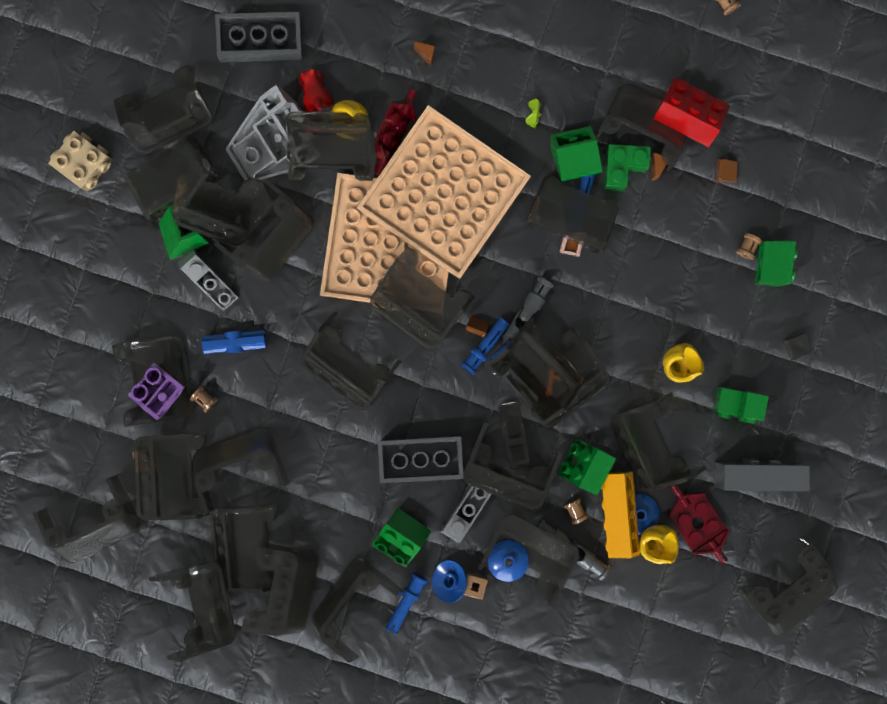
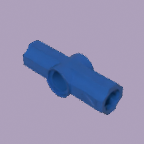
(234, 342)

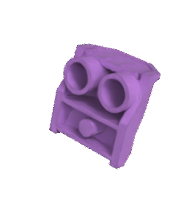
(156, 391)

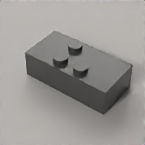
(258, 37)
(421, 459)
(762, 476)

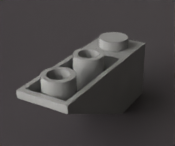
(207, 280)
(465, 514)

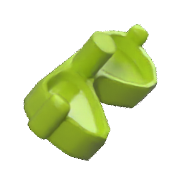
(532, 120)

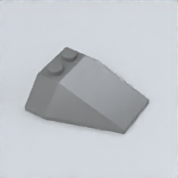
(261, 141)

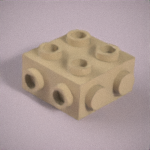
(81, 160)

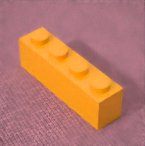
(620, 515)

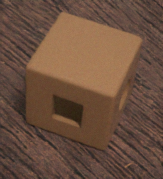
(482, 583)

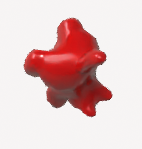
(314, 92)

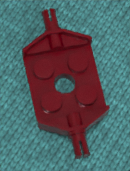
(392, 129)
(712, 532)

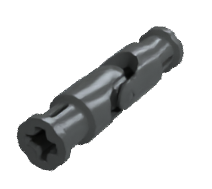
(532, 304)
(588, 561)

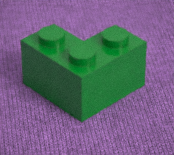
(620, 160)
(745, 405)

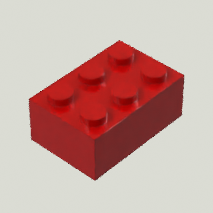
(692, 112)

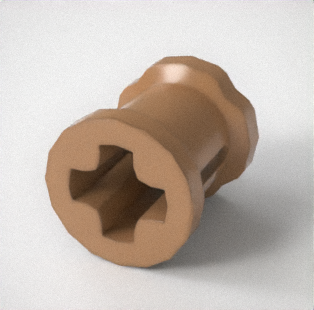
(728, 5)
(749, 246)
(203, 399)
(576, 511)

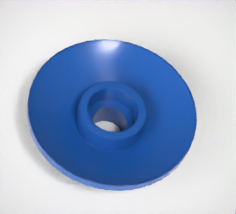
(649, 508)
(502, 551)
(443, 581)

